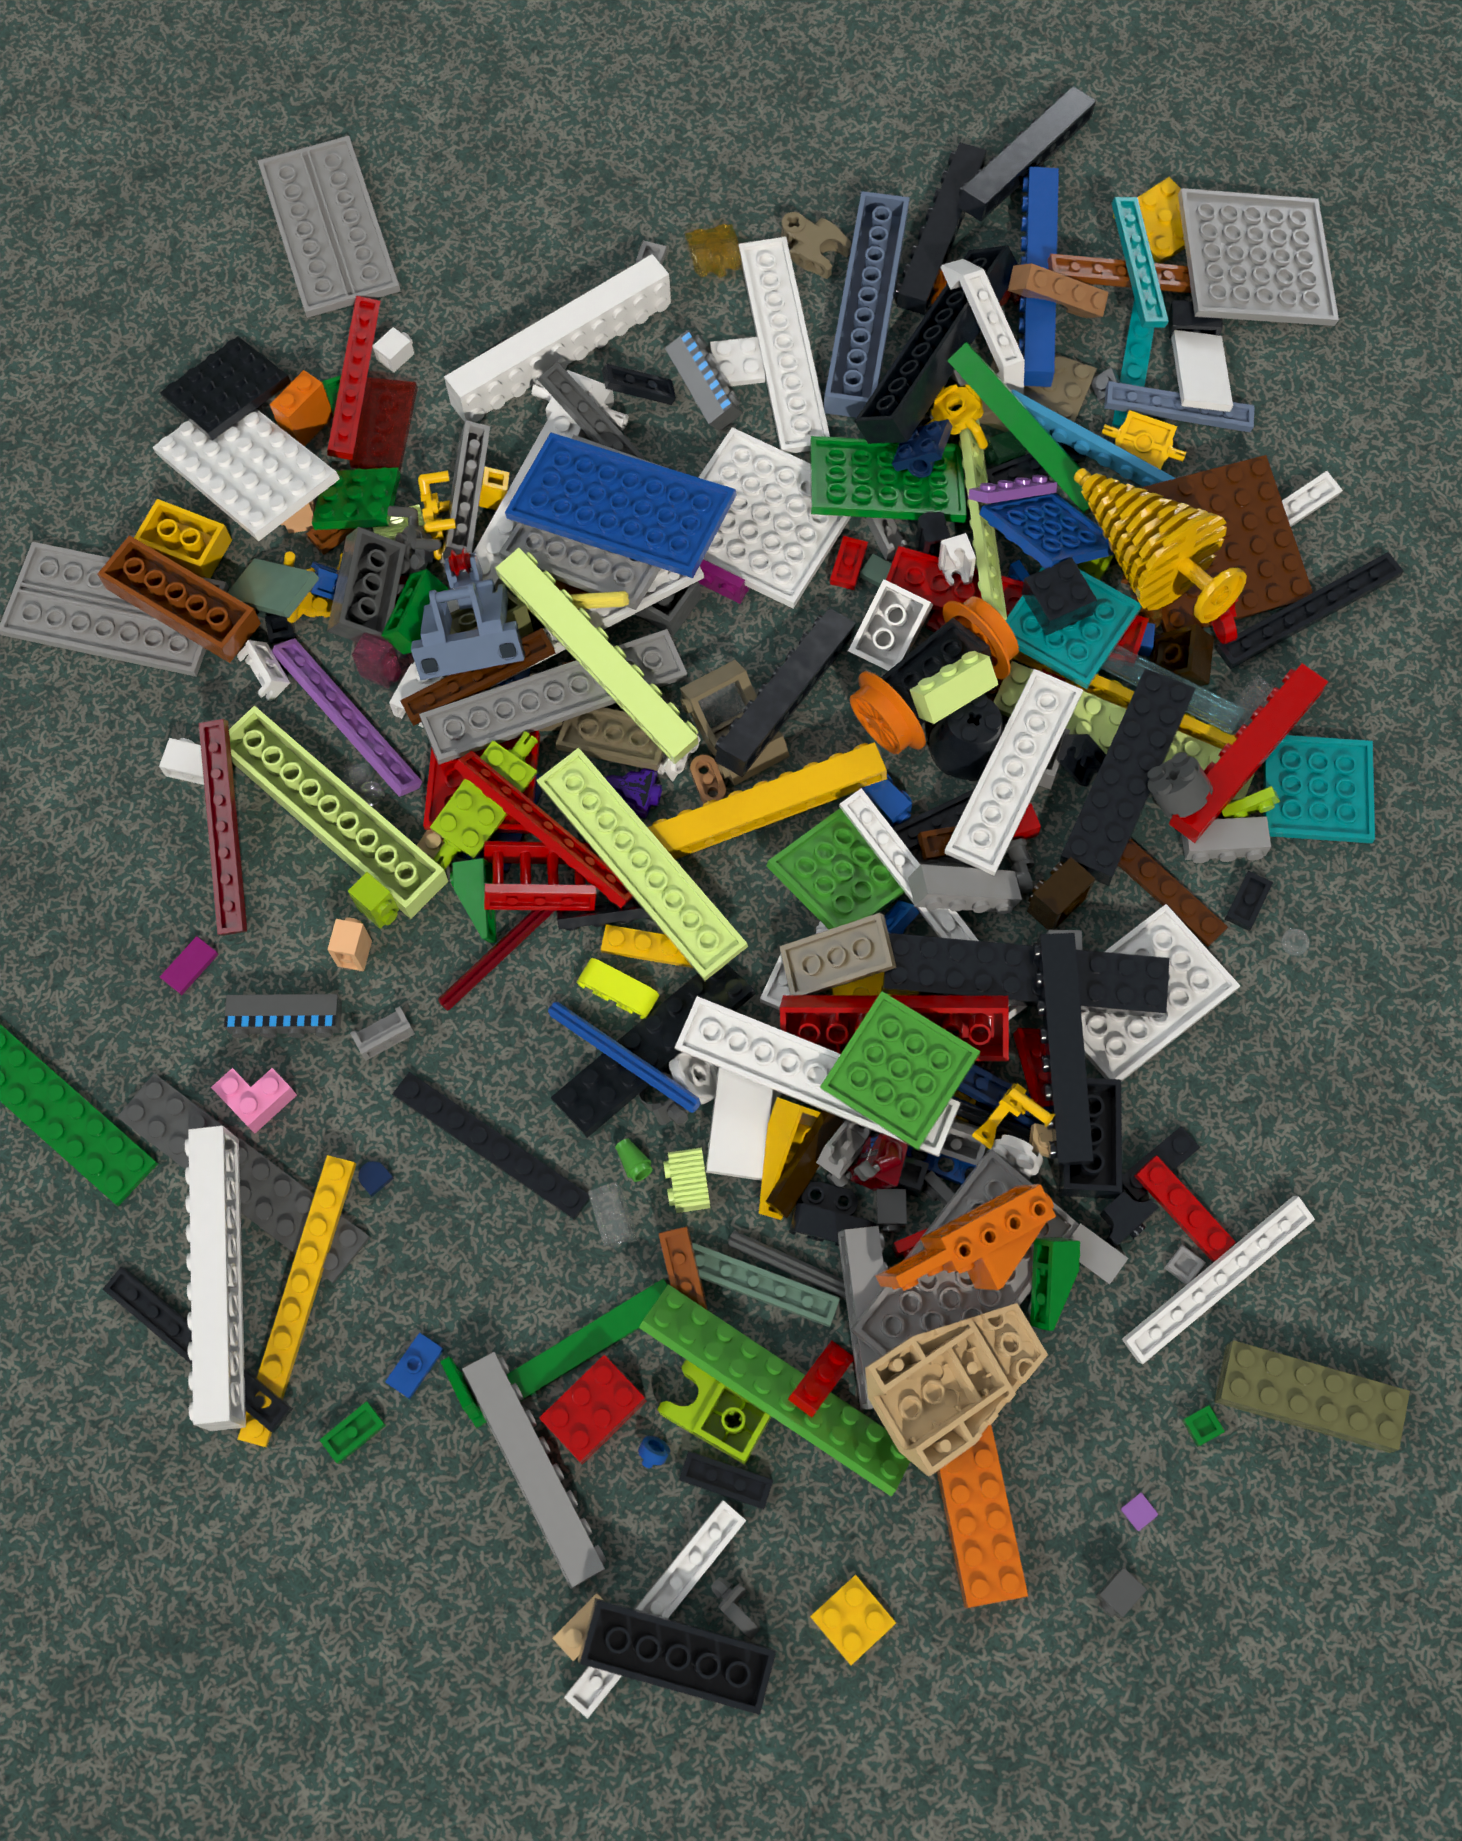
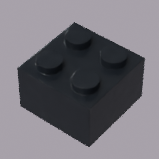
(1059, 596)

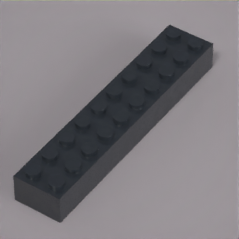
(922, 364)
(980, 968)

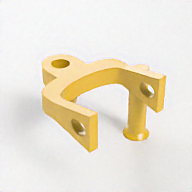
(1016, 1103)

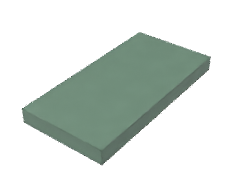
(273, 587)

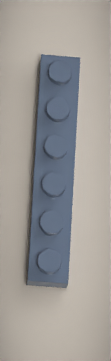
(1168, 405)

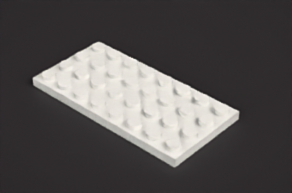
(249, 470)

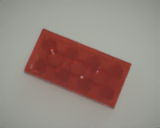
(384, 424)

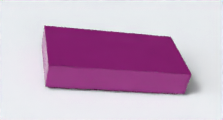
(189, 965)

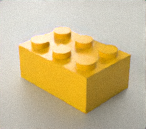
(185, 537)

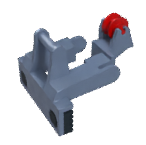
(488, 646)

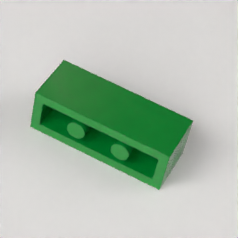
(407, 614)

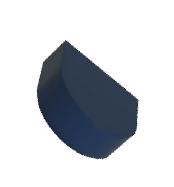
(374, 1177)

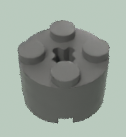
(1179, 785)

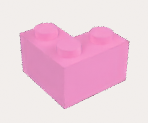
(256, 1103)

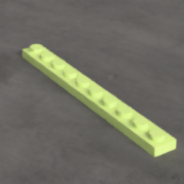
(984, 535)

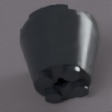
(966, 739)

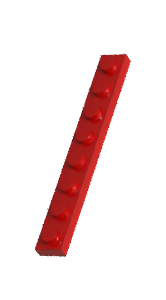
(353, 378)
(543, 827)

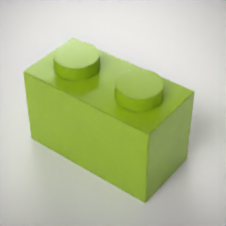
(374, 900)

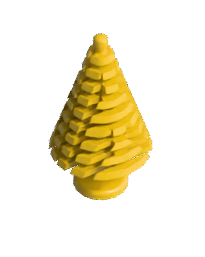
(1162, 545)

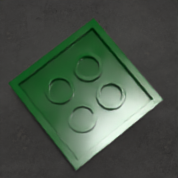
(357, 499)

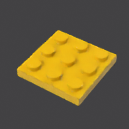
(1162, 220)

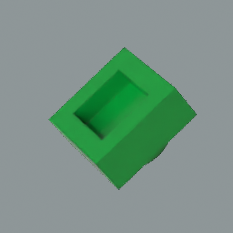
(1203, 1426)

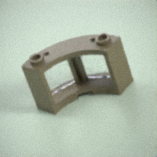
(715, 704)

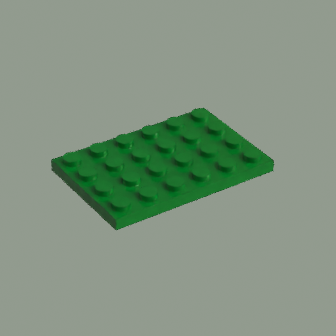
(861, 482)

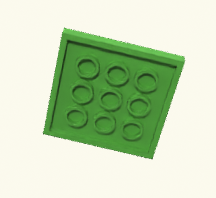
(835, 873)
(900, 1070)

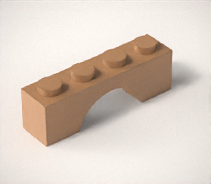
(1045, 284)

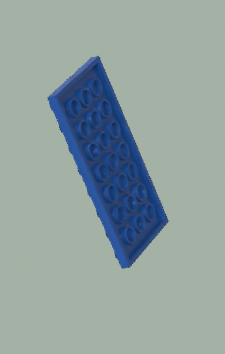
(621, 504)

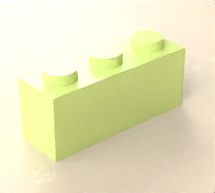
(953, 686)

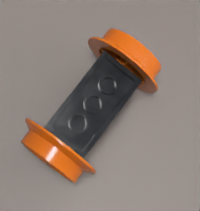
(886, 704)

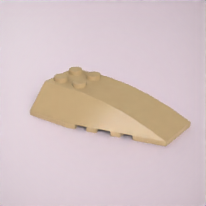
(952, 1383)

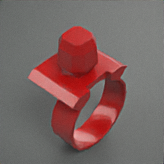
(1225, 625)

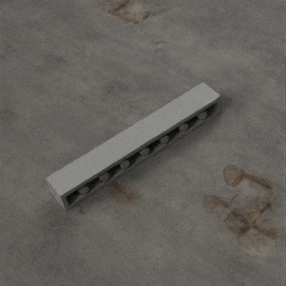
(533, 1470)

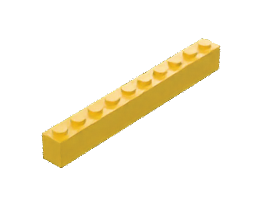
(770, 801)

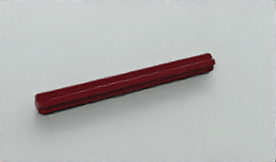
(493, 958)

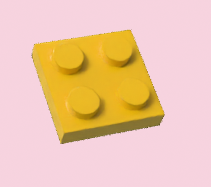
(853, 1620)

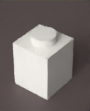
(393, 349)

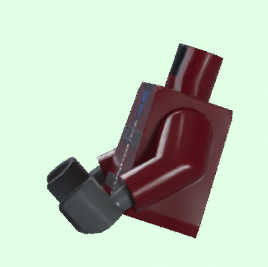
(877, 1166)

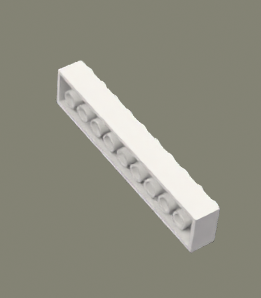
(559, 337)
(215, 1280)

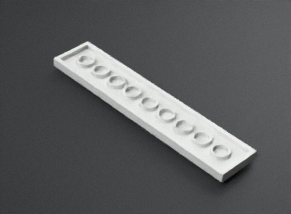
(783, 344)
(780, 1063)

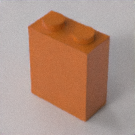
(302, 408)

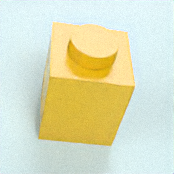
(493, 488)

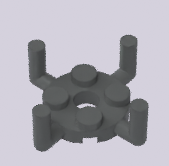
(419, 545)

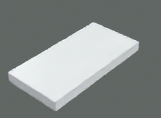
(1201, 371)
(738, 1127)

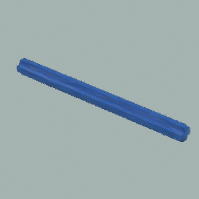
(624, 1057)

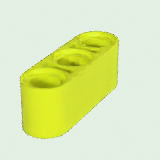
(614, 985)

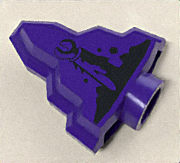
(638, 790)

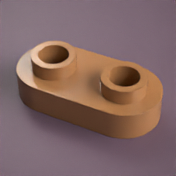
(707, 782)

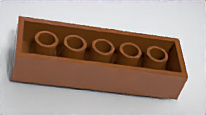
(179, 598)

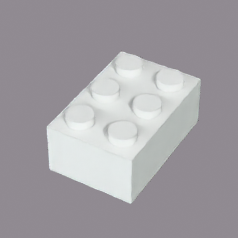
(890, 626)

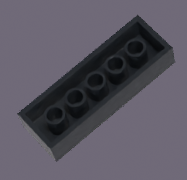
(677, 1656)

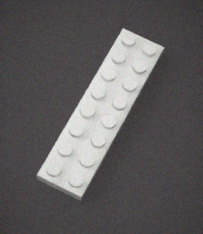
(1013, 772)

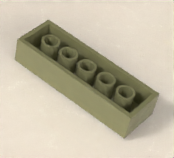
(1312, 1396)

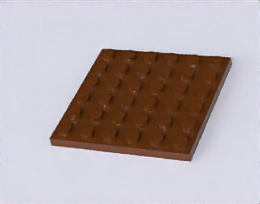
(1255, 538)

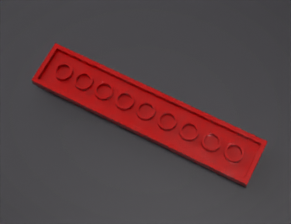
(921, 576)

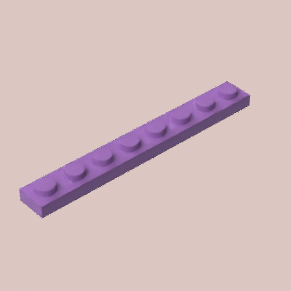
(347, 717)

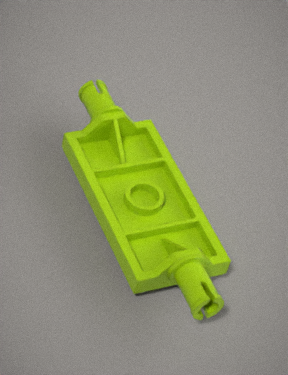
(473, 817)

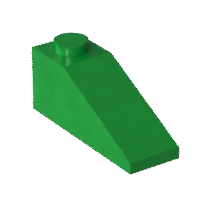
(469, 884)
(1053, 1276)

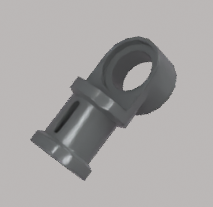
(1021, 863)

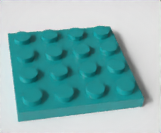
(1081, 647)
(1321, 789)

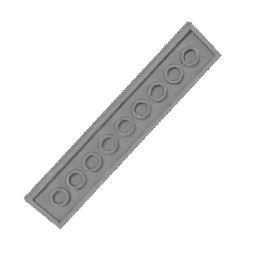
(541, 700)

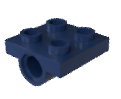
(923, 448)

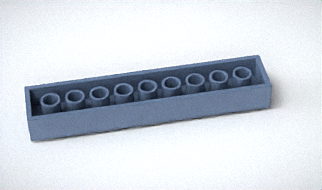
(866, 303)

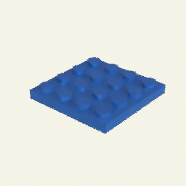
(1048, 529)

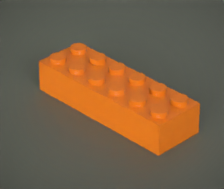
(981, 1526)

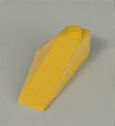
(785, 1134)

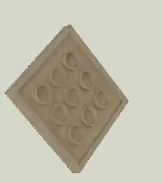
(1064, 397)

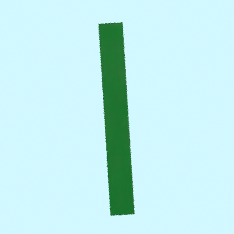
(1019, 421)
(582, 1344)

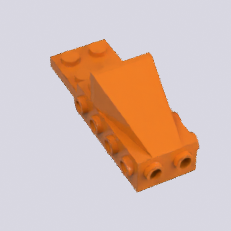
(982, 1241)

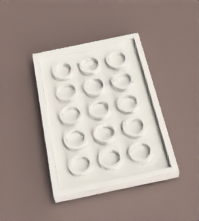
(1195, 987)

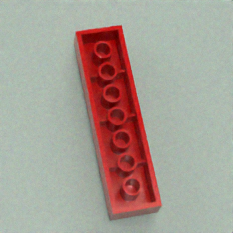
(835, 1018)

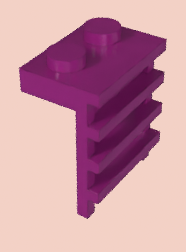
(723, 582)

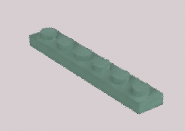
(765, 1286)

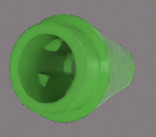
(633, 1160)

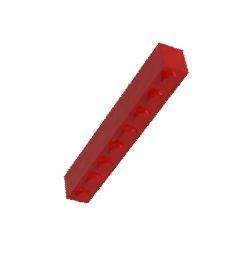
(1253, 746)

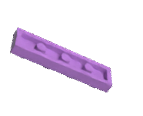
(1010, 490)

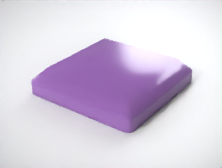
(1139, 1511)

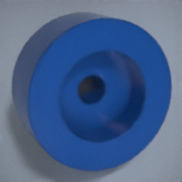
(653, 1451)

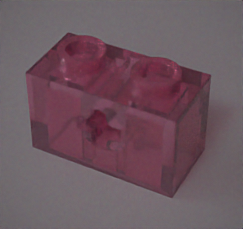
(376, 661)

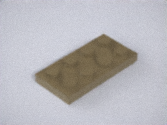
(610, 737)
(838, 956)

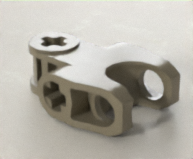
(811, 240)

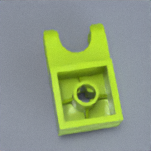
(709, 1413)

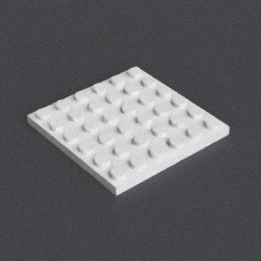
(770, 525)

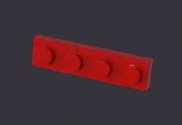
(1184, 1208)

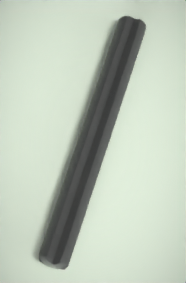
(787, 1263)

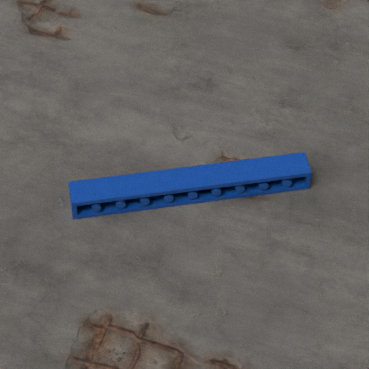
(1038, 243)

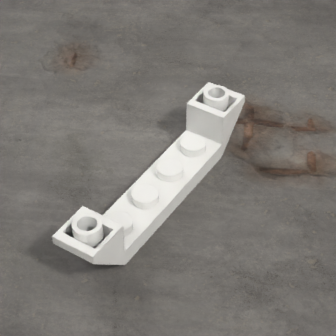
(990, 319)

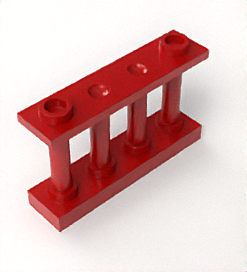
(533, 896)

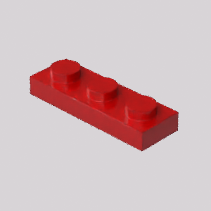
(1030, 1054)
(821, 1379)

